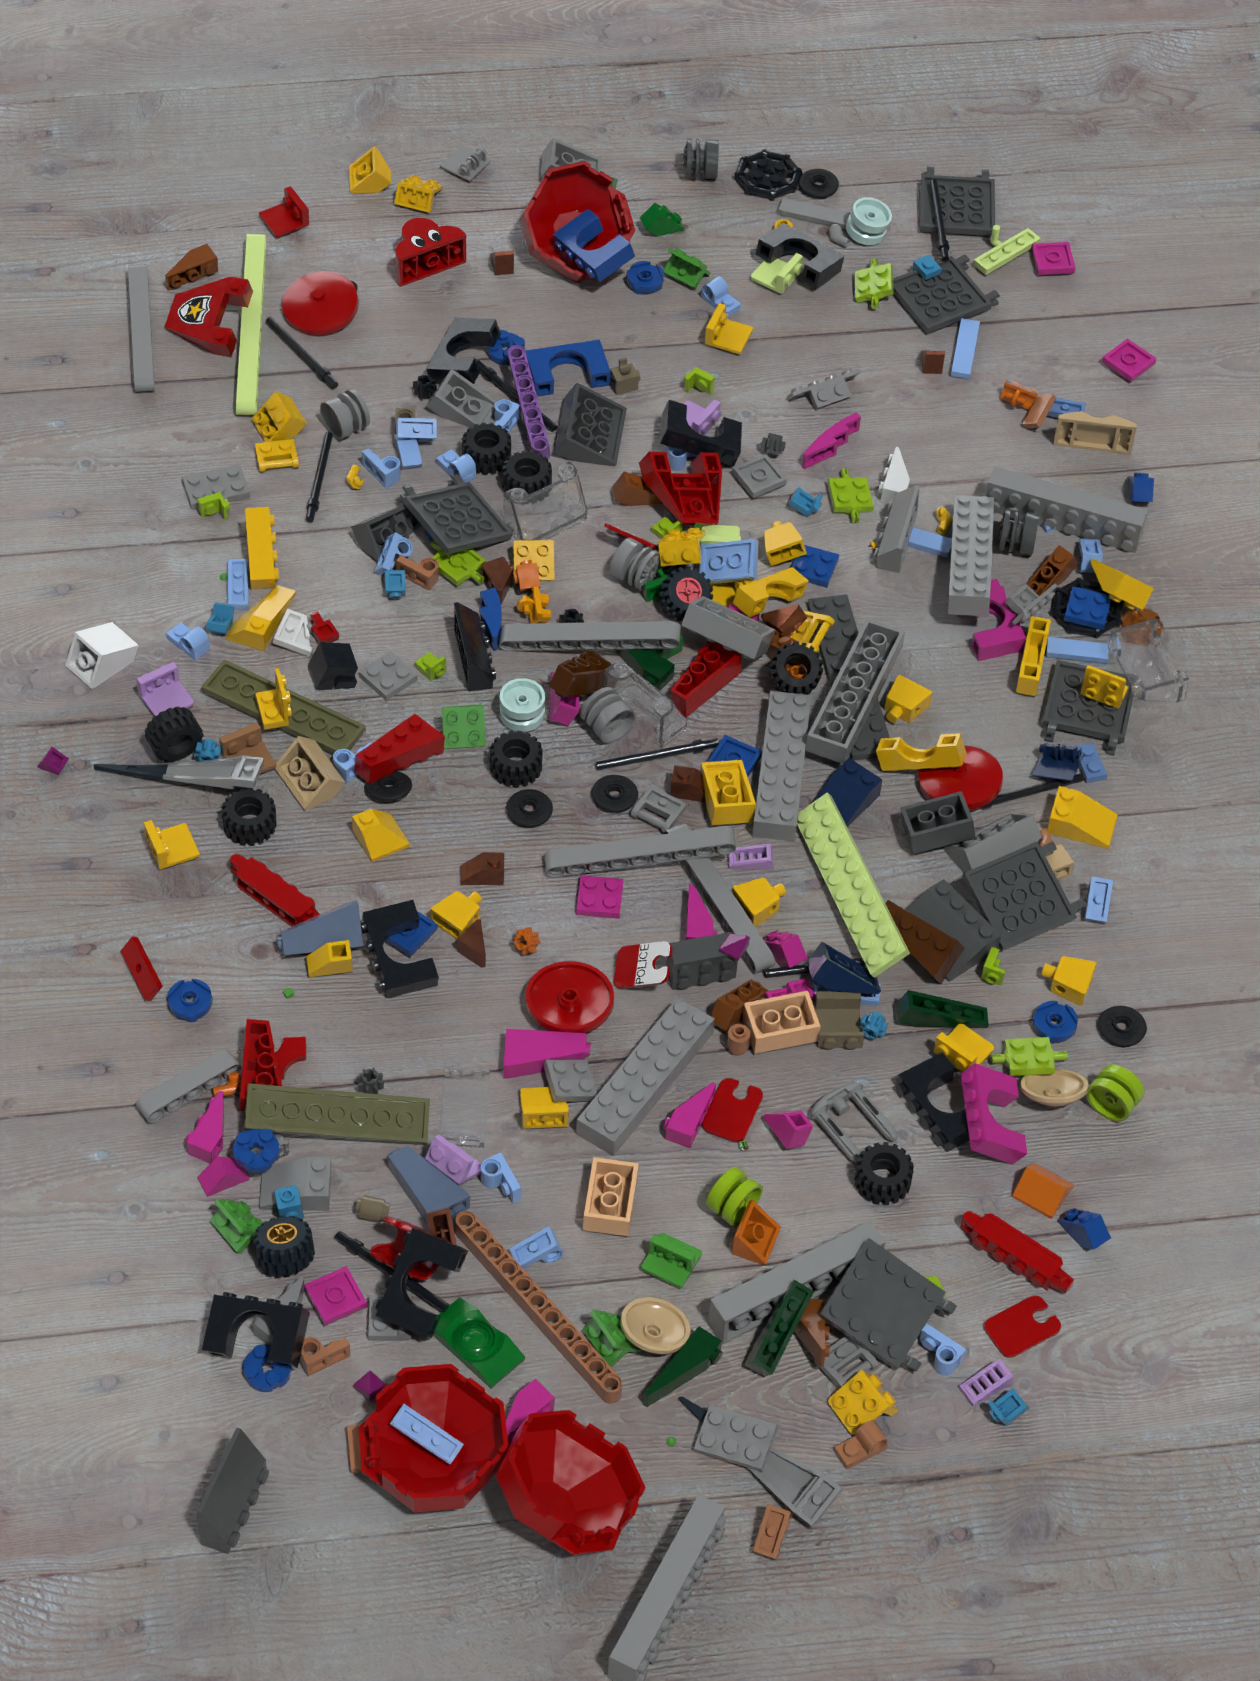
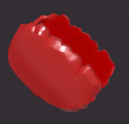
(388, 1252)

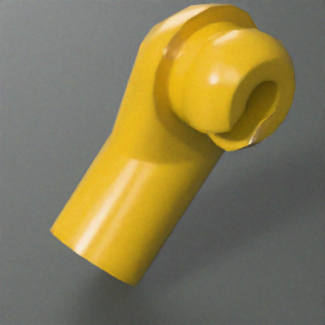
(353, 478)
(945, 520)

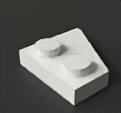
(294, 633)

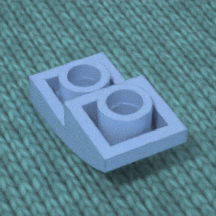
(409, 453)

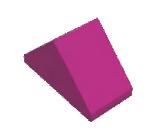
(221, 1175)

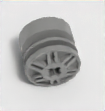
(345, 413)
(635, 563)
(608, 715)

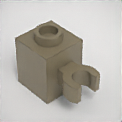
(624, 377)

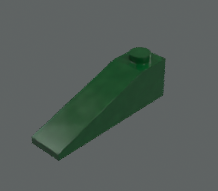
(649, 665)
(934, 1011)
(779, 1330)
(690, 1361)

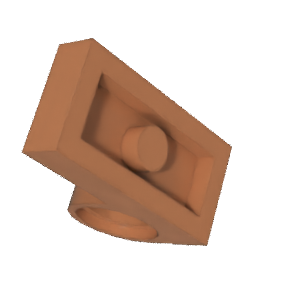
(423, 574)
(323, 1356)
(864, 1445)
(772, 1531)

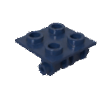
(1058, 762)

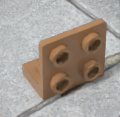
(247, 742)

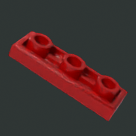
(141, 968)

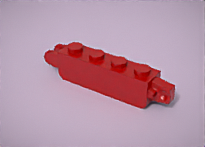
(272, 891)
(1017, 1251)

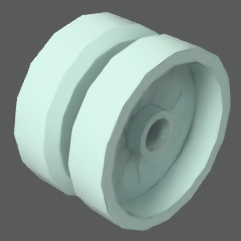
(868, 221)
(522, 705)

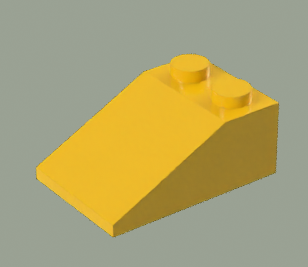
(1122, 586)
(727, 792)
(1081, 818)

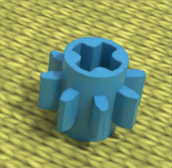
(207, 750)
(873, 1025)

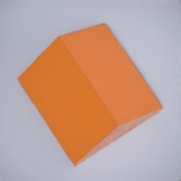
(1042, 1190)
(755, 1234)

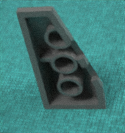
(373, 531)

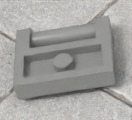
(661, 804)
(381, 1329)
(843, 1354)

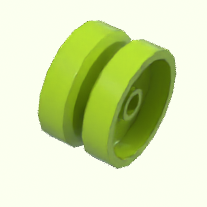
(1115, 1092)
(732, 1195)

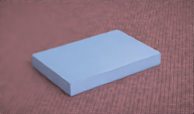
(729, 561)

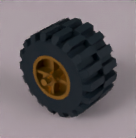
(284, 1245)

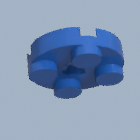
(652, 282)
(507, 340)
(190, 1010)
(1055, 1032)
(254, 1138)
(254, 1372)

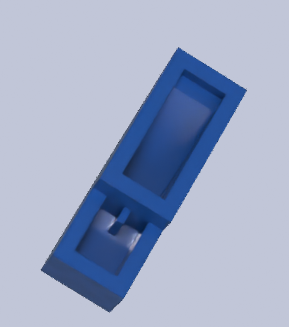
(491, 615)

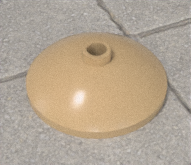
(1055, 1089)
(655, 1325)

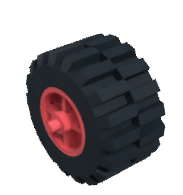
(681, 589)

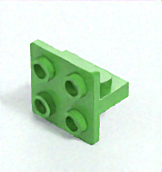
(685, 268)
(463, 726)
(235, 1223)
(670, 1259)
(608, 1337)

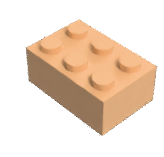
(781, 1022)
(610, 1196)

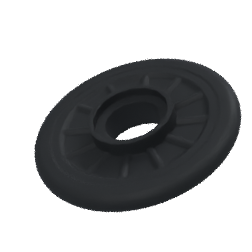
(808, 186)
(401, 787)
(611, 803)
(522, 817)
(1117, 1014)

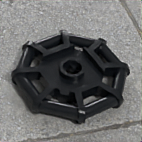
(778, 175)
(1064, 592)

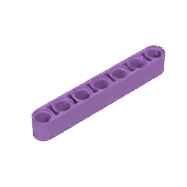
(528, 401)

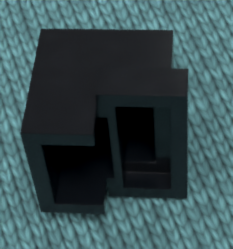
(333, 665)

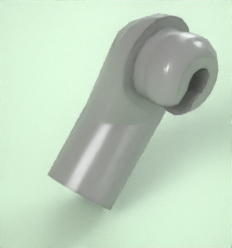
(835, 236)

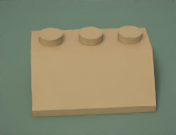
(309, 773)

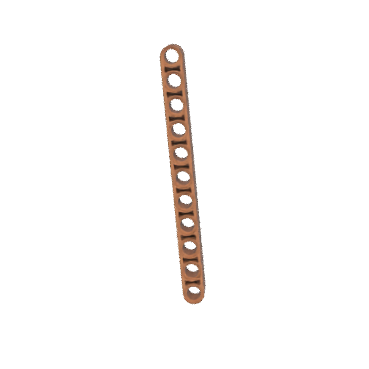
(539, 1315)

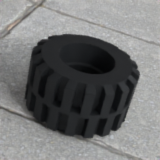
(487, 446)
(526, 472)
(803, 655)
(173, 734)
(516, 771)
(249, 803)
(886, 1158)

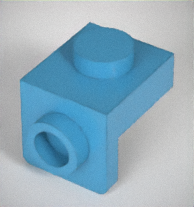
(926, 267)
(804, 502)
(395, 584)
(221, 619)
(289, 1202)
(1008, 1407)

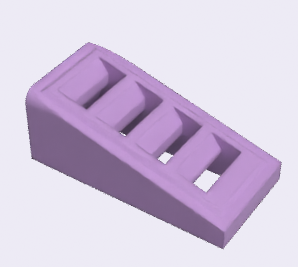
(755, 850)
(992, 1370)

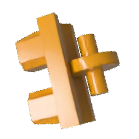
(533, 604)

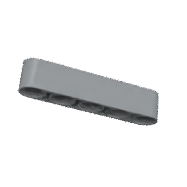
(187, 1086)

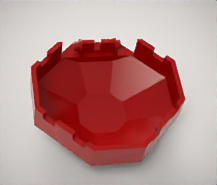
(562, 197)
(456, 1407)
(570, 1482)

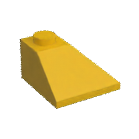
(369, 173)
(378, 834)

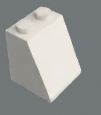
(100, 653)

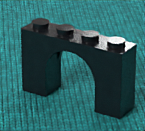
(784, 240)
(460, 335)
(679, 435)
(394, 976)
(916, 1083)
(396, 1304)
(231, 1312)

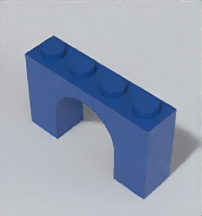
(597, 262)
(587, 355)

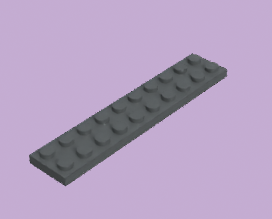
(834, 651)

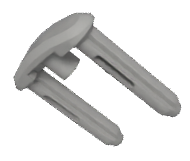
(837, 1100)

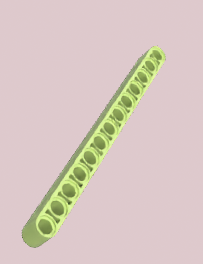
(251, 327)

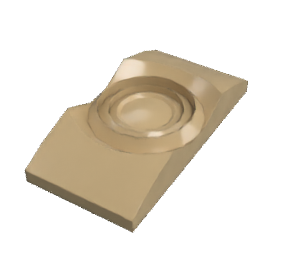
(1095, 433)

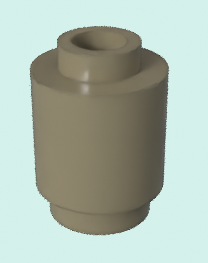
(372, 1208)

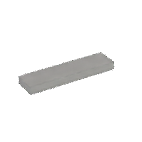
(813, 213)

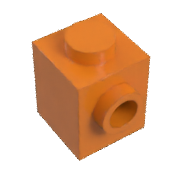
(527, 576)

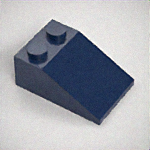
(852, 789)
(840, 972)

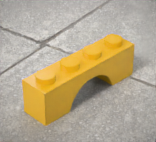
(784, 584)
(1033, 656)
(898, 755)

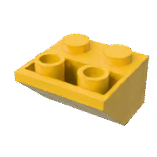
(279, 418)

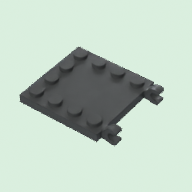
(964, 201)
(943, 297)
(456, 516)
(1080, 714)
(1021, 895)
(884, 1305)

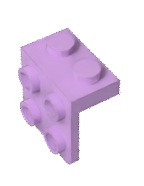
(702, 419)
(163, 690)
(452, 1160)

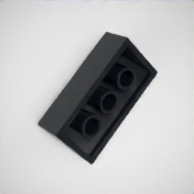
(473, 648)

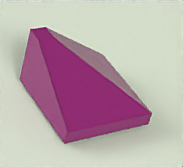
(53, 761)
(735, 945)
(369, 1385)

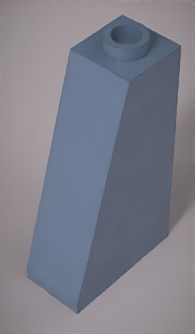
(332, 926)
(426, 1184)

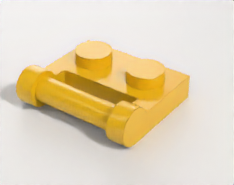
(276, 454)
(808, 627)

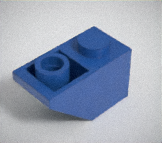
(1141, 487)
(1085, 1228)

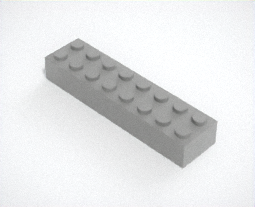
(1068, 509)
(971, 556)
(855, 691)
(782, 766)
(645, 1076)
(821, 1269)
(667, 1591)

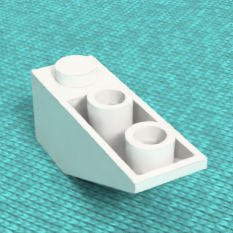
(895, 477)

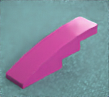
(827, 443)

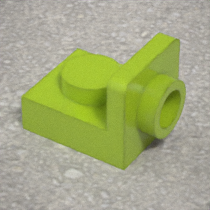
(699, 379)
(213, 504)
(664, 525)
(431, 666)
(991, 970)

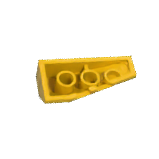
(261, 621)

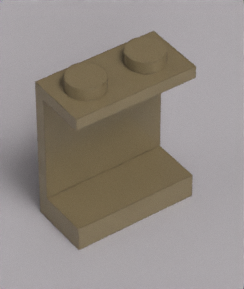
(839, 1019)

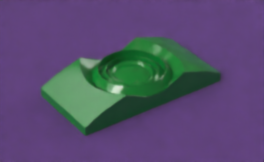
(477, 1342)

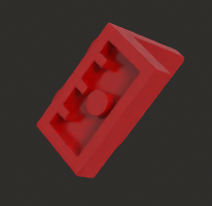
(287, 216)

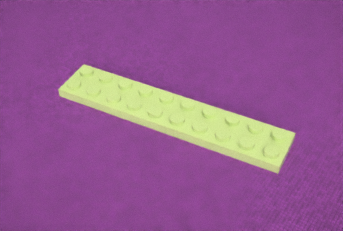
(851, 885)

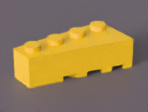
(260, 547)

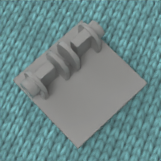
(466, 162)

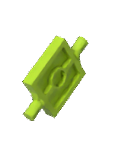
(874, 283)
(850, 495)
(459, 565)
(1029, 1056)

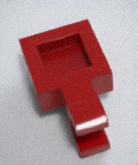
(323, 630)

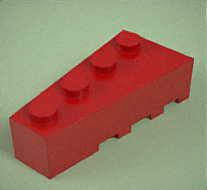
(705, 677)
(398, 748)
(258, 1058)

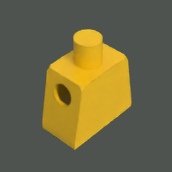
(783, 543)
(906, 700)
(759, 899)
(456, 912)
(1071, 978)

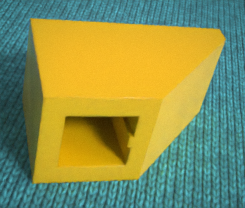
(330, 959)

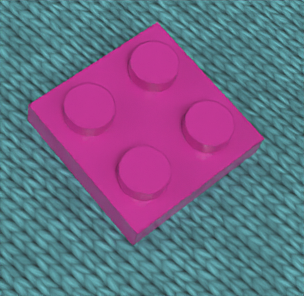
(1053, 258)
(1129, 360)
(600, 896)
(335, 1295)

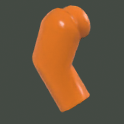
(231, 1086)

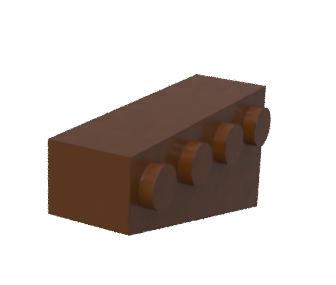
(580, 676)
(929, 945)

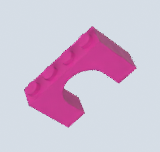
(1003, 639)
(985, 1133)

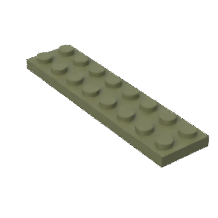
(308, 719)
(337, 1114)

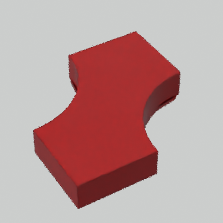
(291, 1051)

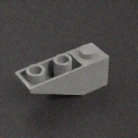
(262, 1324)

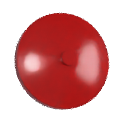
(320, 303)
(978, 779)
(569, 997)

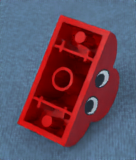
(428, 250)

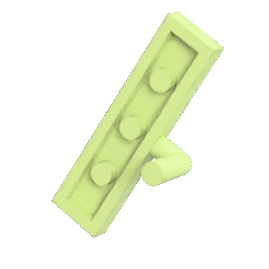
(1005, 251)

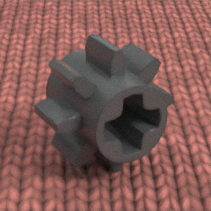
(773, 444)
(370, 1081)

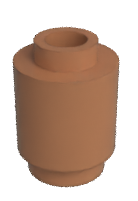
(738, 1039)

